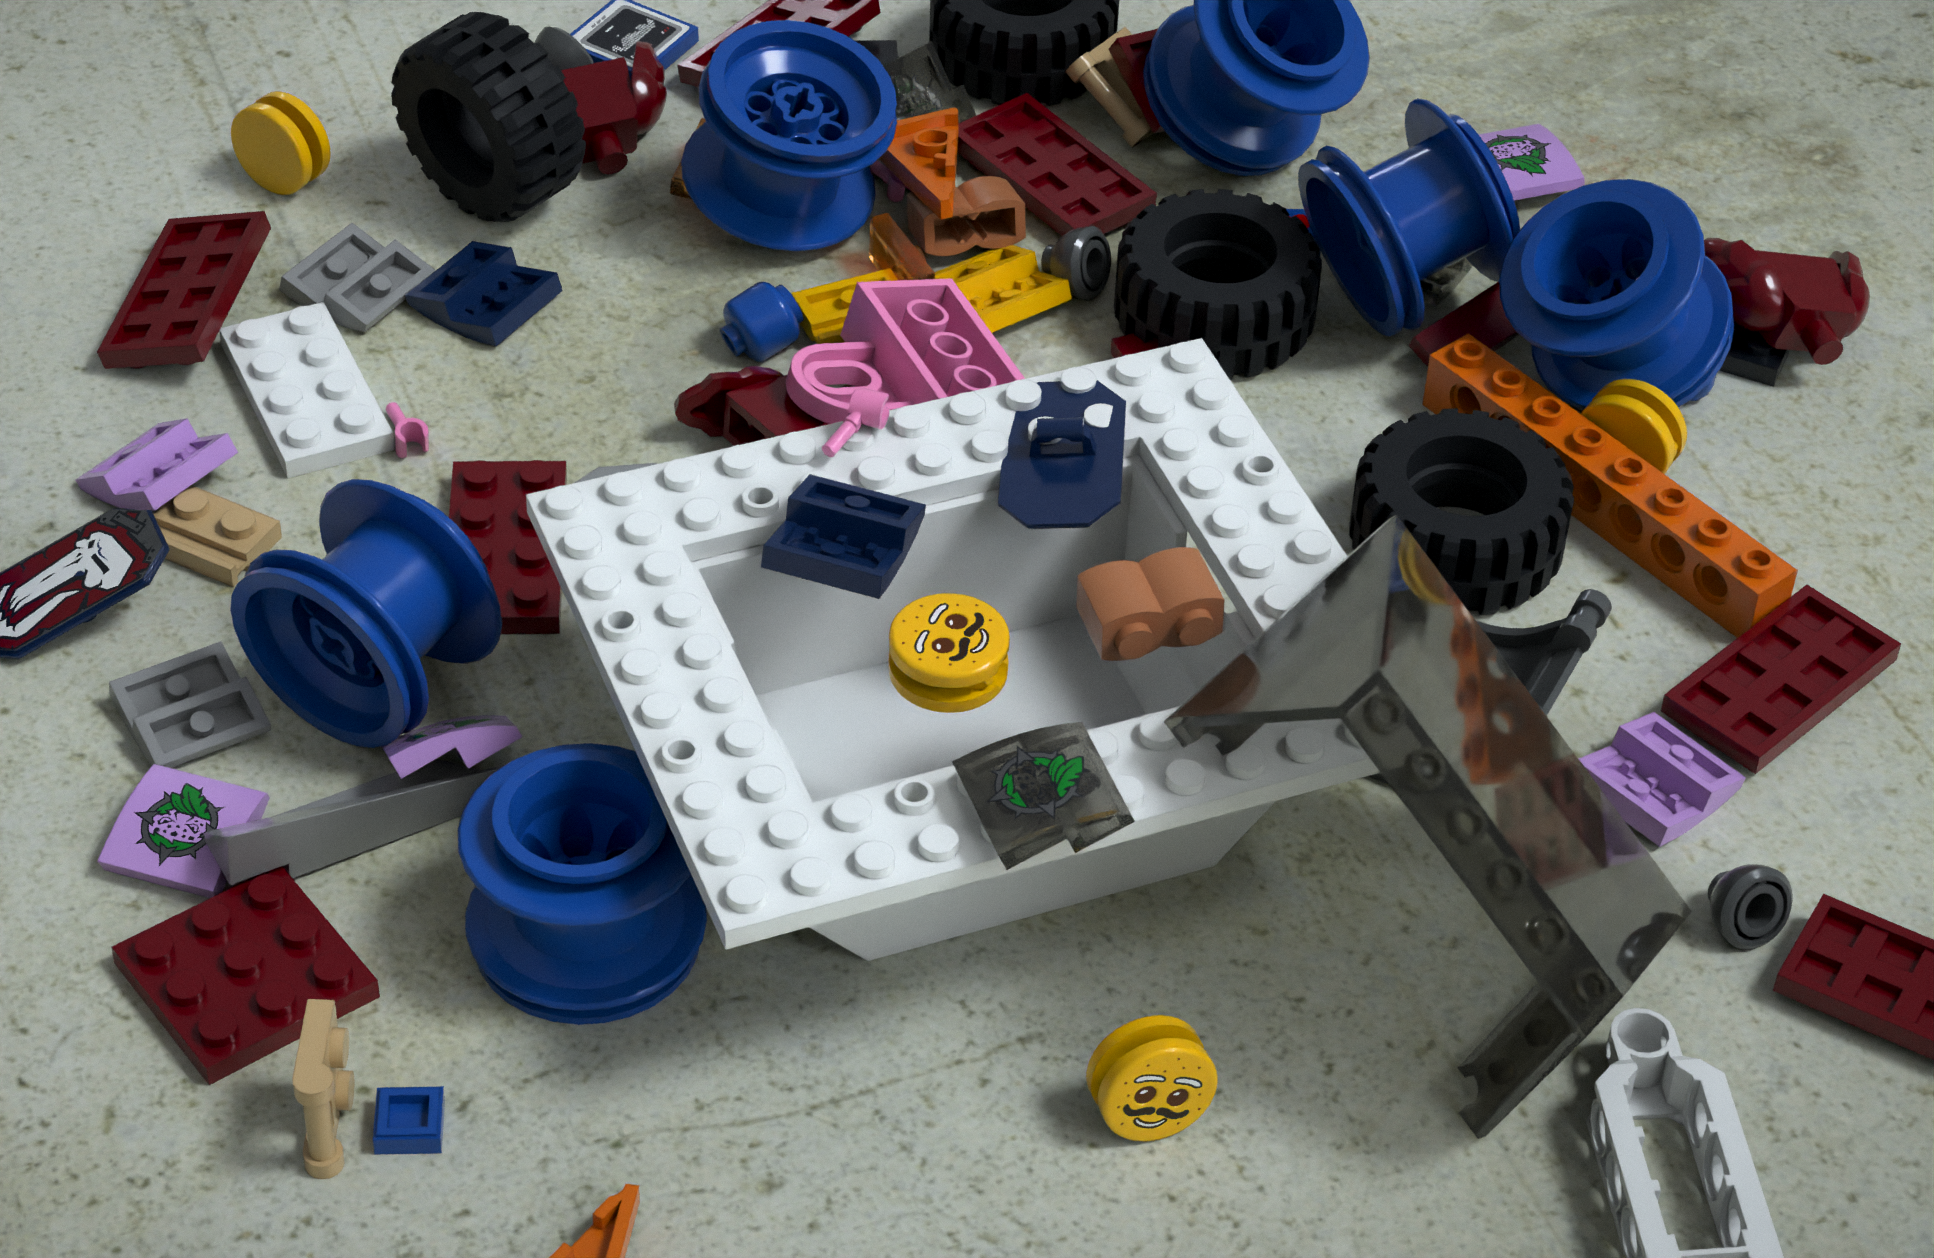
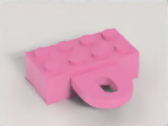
(903, 341)

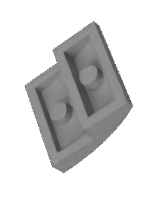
(355, 278)
(188, 706)

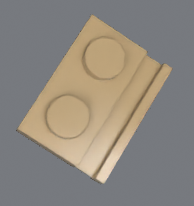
(215, 534)

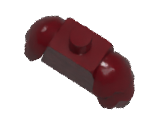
(617, 106)
(1794, 297)
(743, 406)

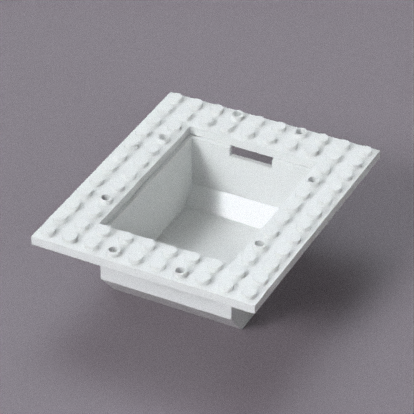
(802, 765)

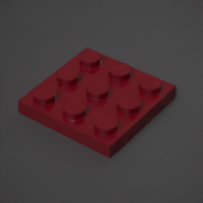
(239, 972)

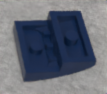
(483, 293)
(843, 536)

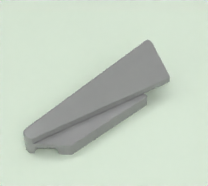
(346, 822)

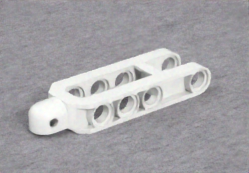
(1653, 1081)

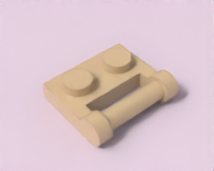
(1106, 84)
(323, 1086)

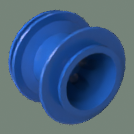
(1253, 77)
(789, 135)
(1409, 215)
(1589, 320)
(350, 629)
(577, 886)

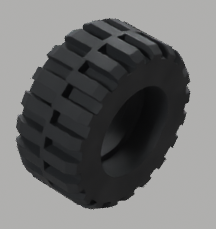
(1018, 44)
(488, 116)
(1220, 274)
(1475, 467)

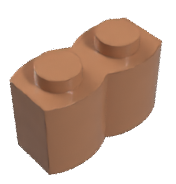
(984, 215)
(1150, 603)

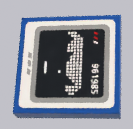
(622, 23)

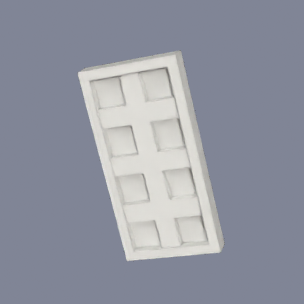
(306, 389)

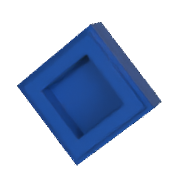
(409, 1120)

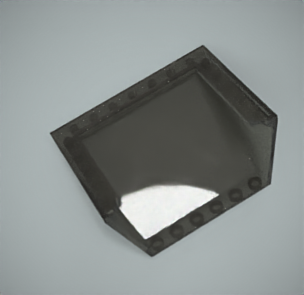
(1481, 776)

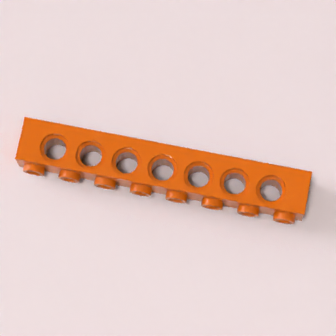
(1621, 493)

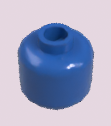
(761, 321)

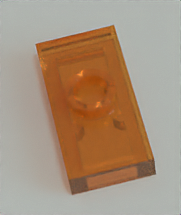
(894, 250)

